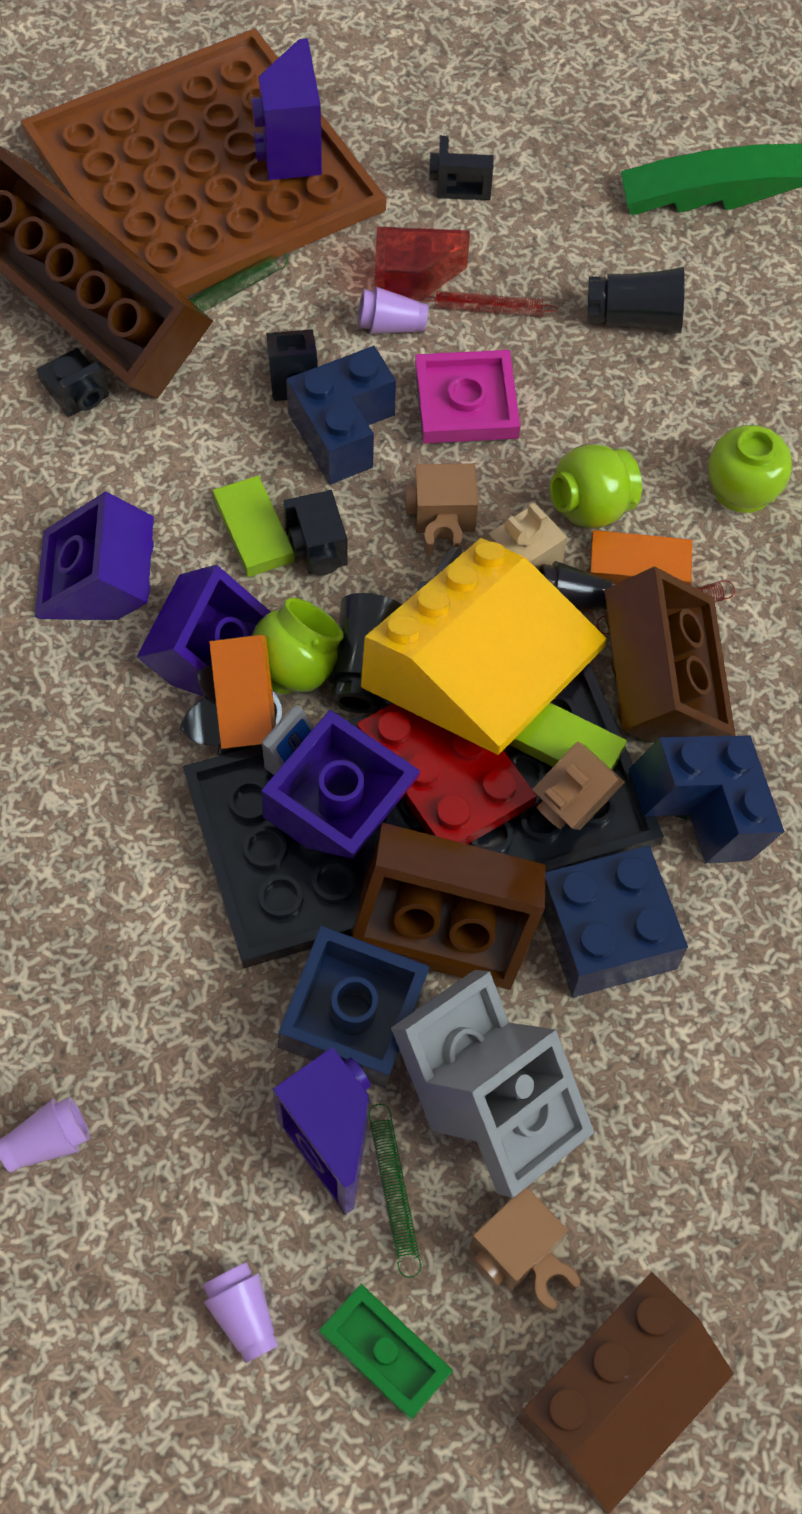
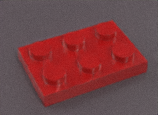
(460, 784)

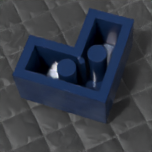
(337, 405)
(718, 786)

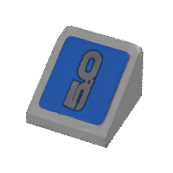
(285, 738)

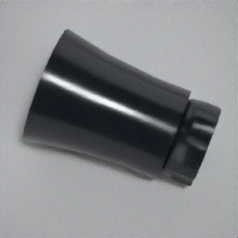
(638, 300)
(357, 617)

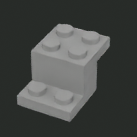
(493, 1082)

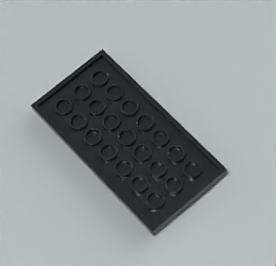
(285, 892)

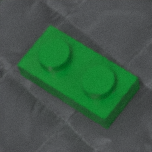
(385, 1352)

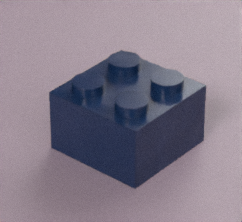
(612, 921)
(350, 1002)

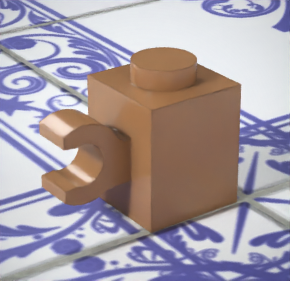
(443, 502)
(576, 788)
(520, 1244)

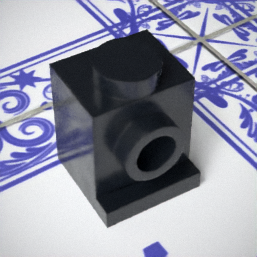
(316, 532)

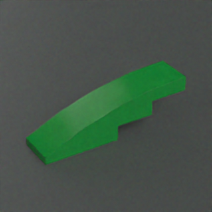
(727, 174)

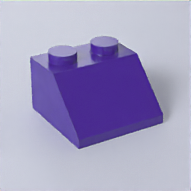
(289, 116)
(96, 562)
(198, 610)
(336, 788)
(327, 1121)

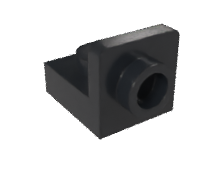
(461, 174)
(288, 356)
(74, 382)

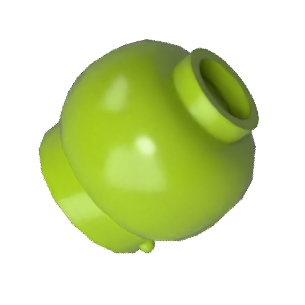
(749, 468)
(596, 485)
(300, 645)

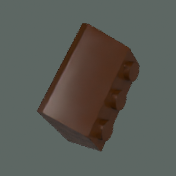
(667, 658)
(450, 904)
(627, 1393)

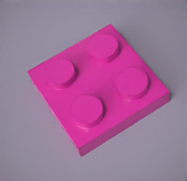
(467, 396)

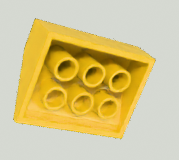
(480, 647)

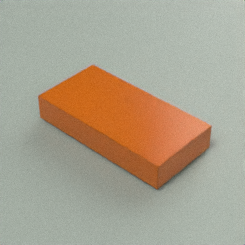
(626, 555)
(242, 690)

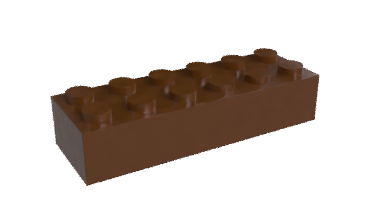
(92, 281)

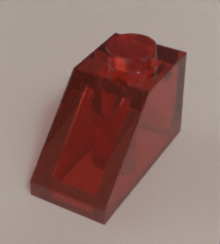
(419, 259)

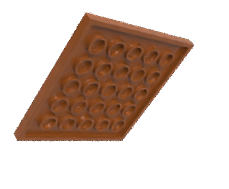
(177, 169)

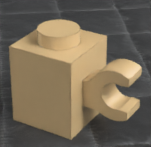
(532, 536)

